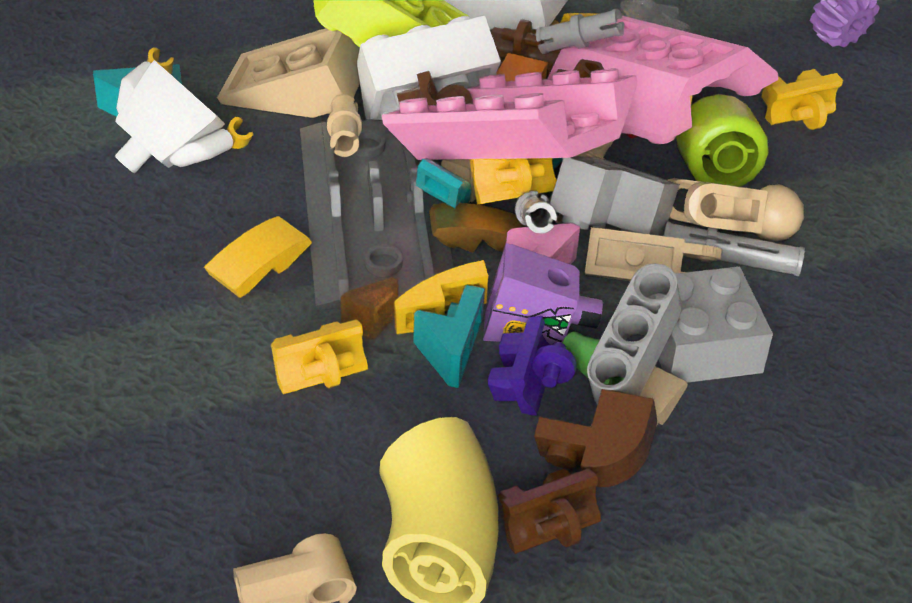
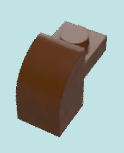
(611, 447)

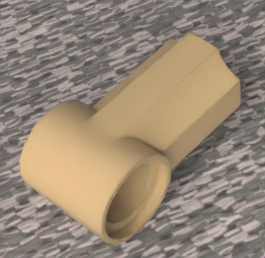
(309, 575)

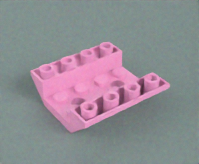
(669, 71)
(518, 117)

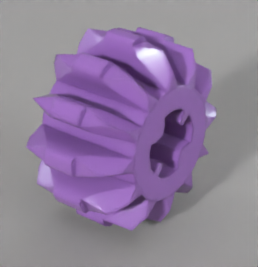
(843, 20)

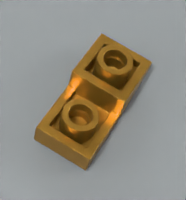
(470, 224)

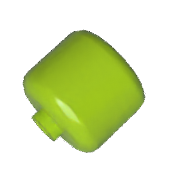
(730, 137)

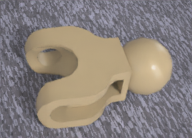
(770, 213)

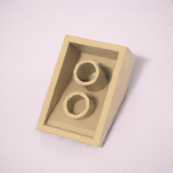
(295, 75)

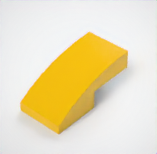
(256, 252)
(437, 293)

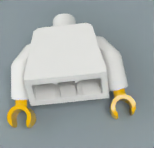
(169, 120)

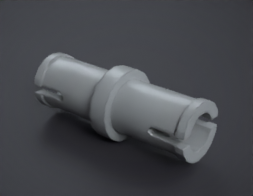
(580, 31)

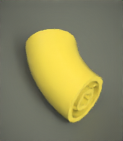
(441, 514)

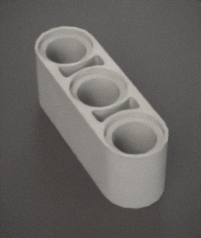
(636, 316)

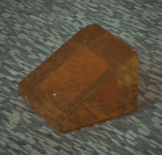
(371, 306)

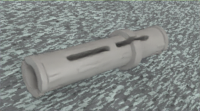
(539, 221)
(743, 250)

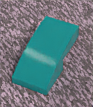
(442, 183)

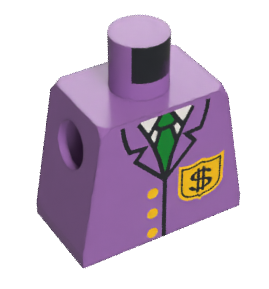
(533, 287)

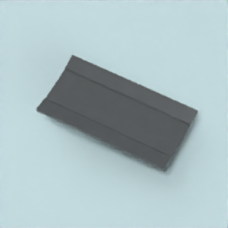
(367, 215)

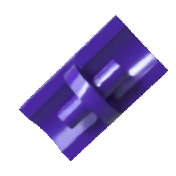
(534, 367)

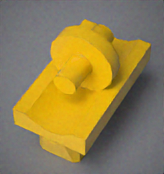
(804, 100)
(511, 178)
(319, 356)

